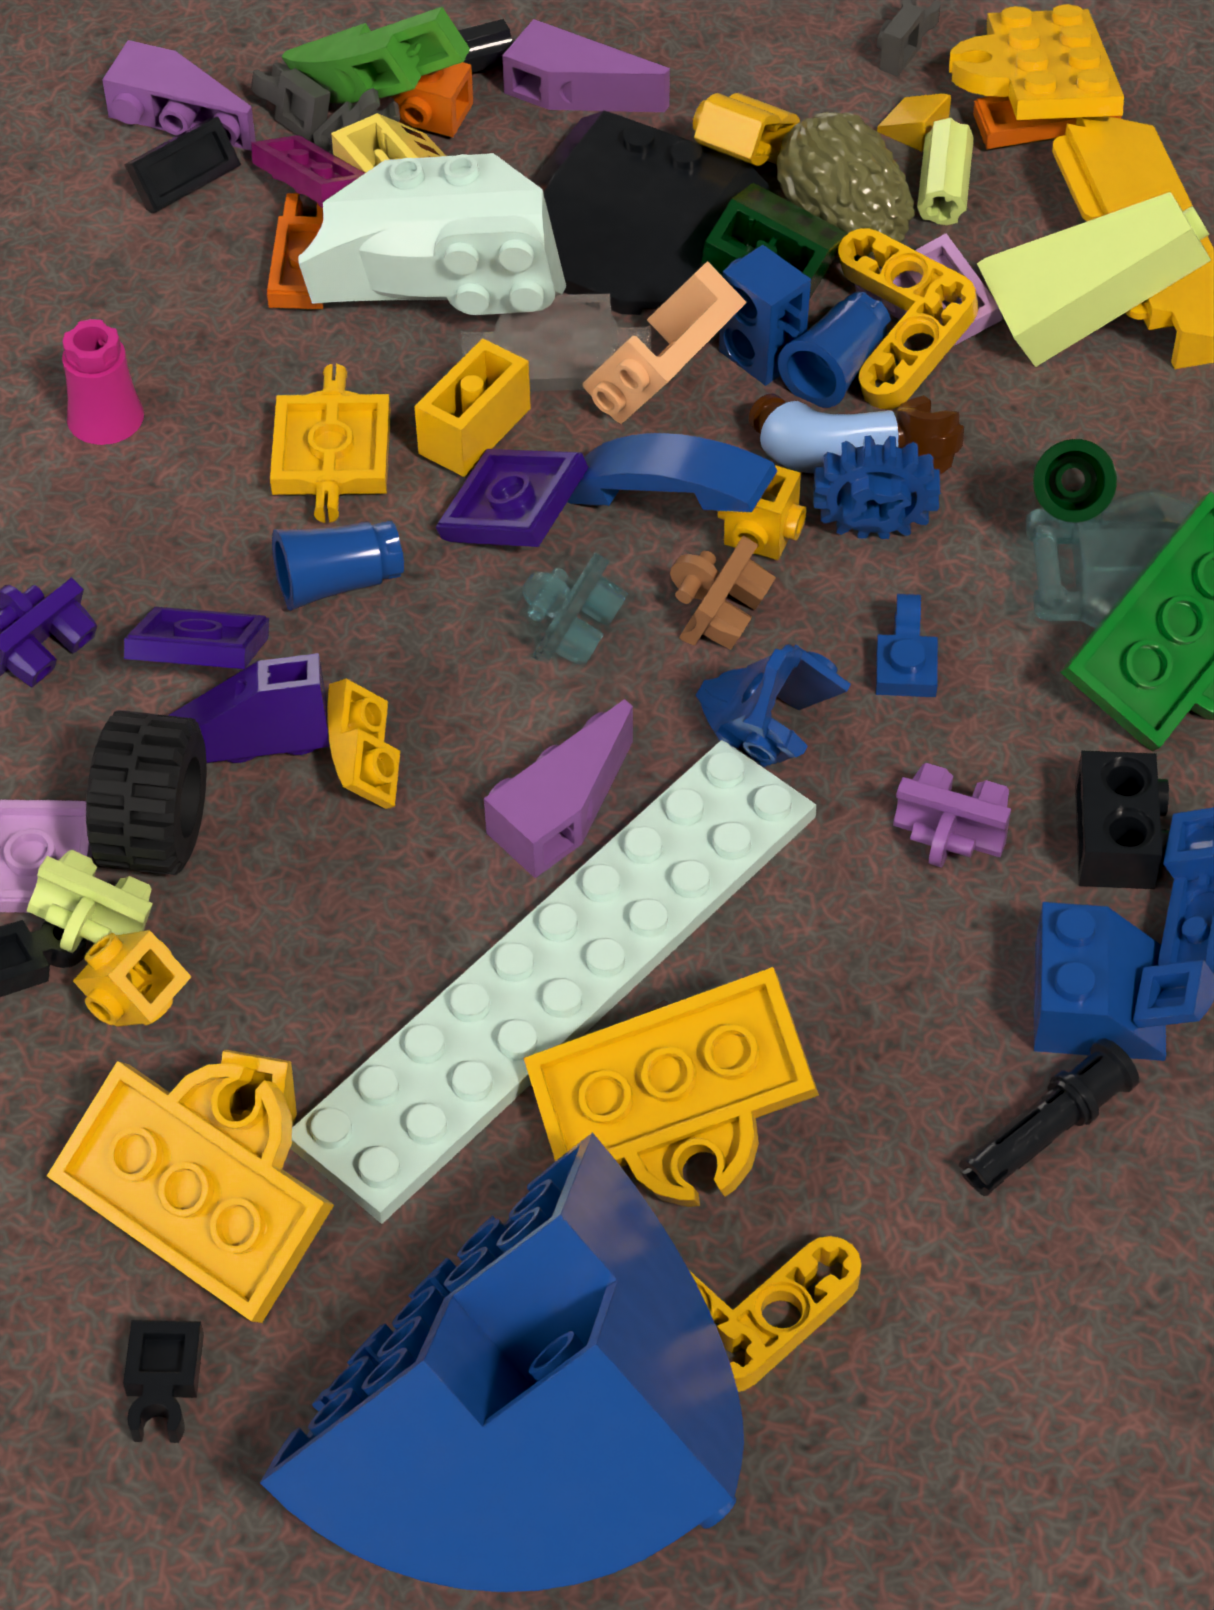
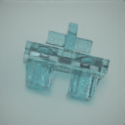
(552, 597)

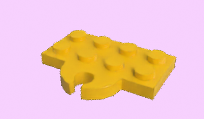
(1043, 62)
(678, 1084)
(197, 1180)

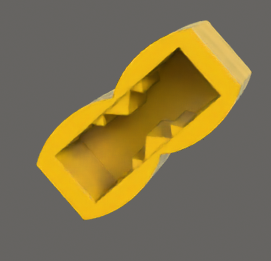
(742, 127)

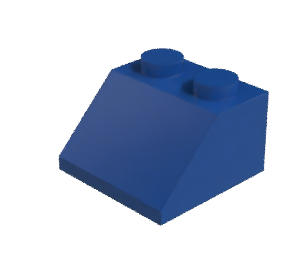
(1090, 982)

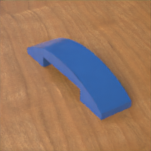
(714, 471)
(1183, 980)

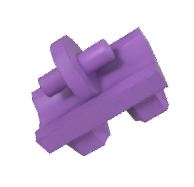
(951, 819)

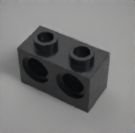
(1120, 819)

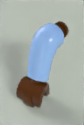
(801, 436)

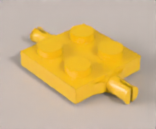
(330, 444)

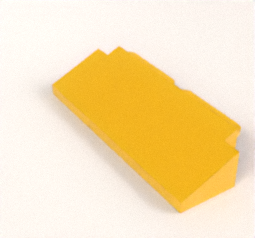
(1123, 163)

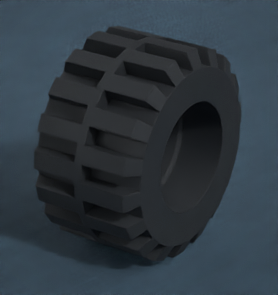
(146, 792)

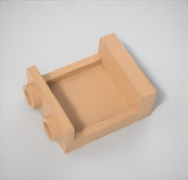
(686, 323)

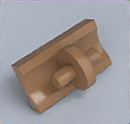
(700, 579)

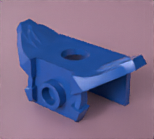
(742, 701)

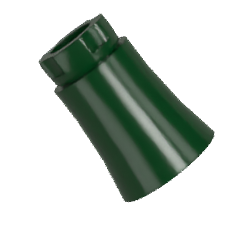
(1098, 484)

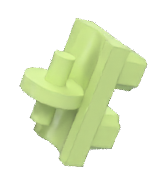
(86, 905)

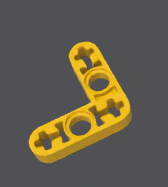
(923, 312)
(769, 1344)

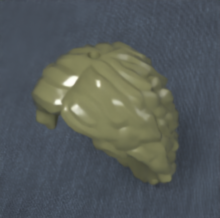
(845, 175)

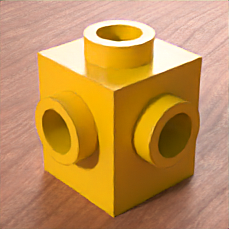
(774, 518)
(130, 979)

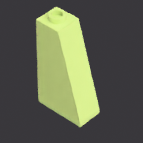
(1092, 272)

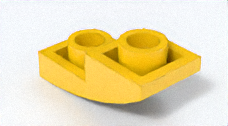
(357, 743)

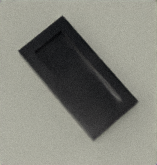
(182, 164)

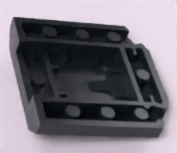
(635, 208)

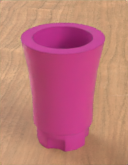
(99, 385)

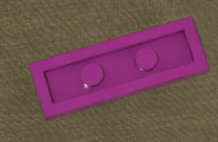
(304, 166)

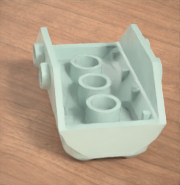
(437, 232)

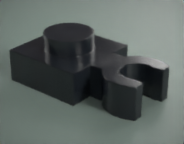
(28, 955)
(159, 1367)

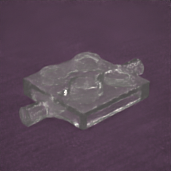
(562, 340)

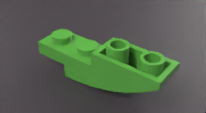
(380, 59)

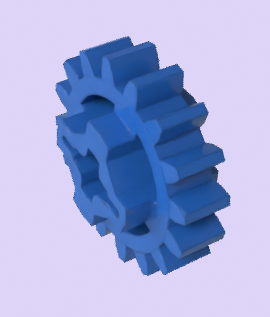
(876, 488)

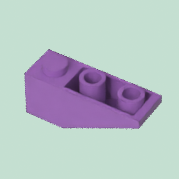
(577, 73)
(172, 94)
(555, 800)

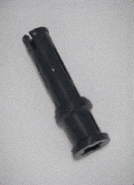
(1070, 1101)

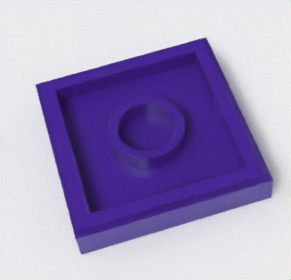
(512, 497)
(197, 637)

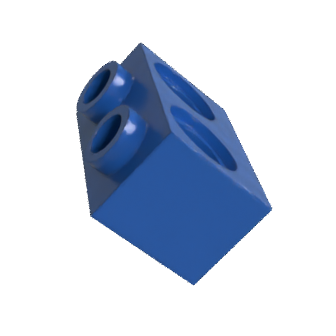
(773, 313)

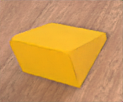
(915, 118)

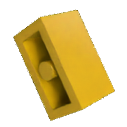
(473, 407)

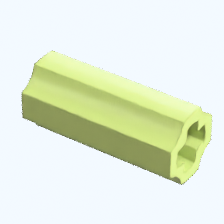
(945, 172)

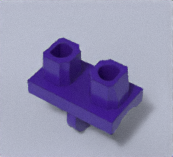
(31, 619)

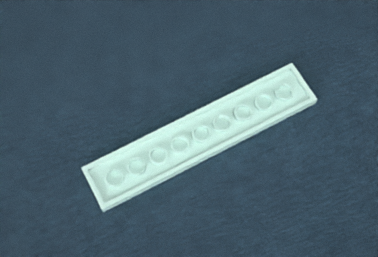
(548, 980)

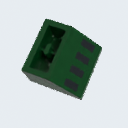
(765, 219)

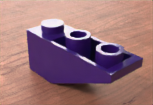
(264, 711)

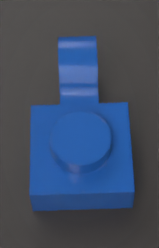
(906, 660)

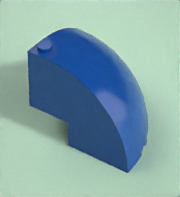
(532, 1405)

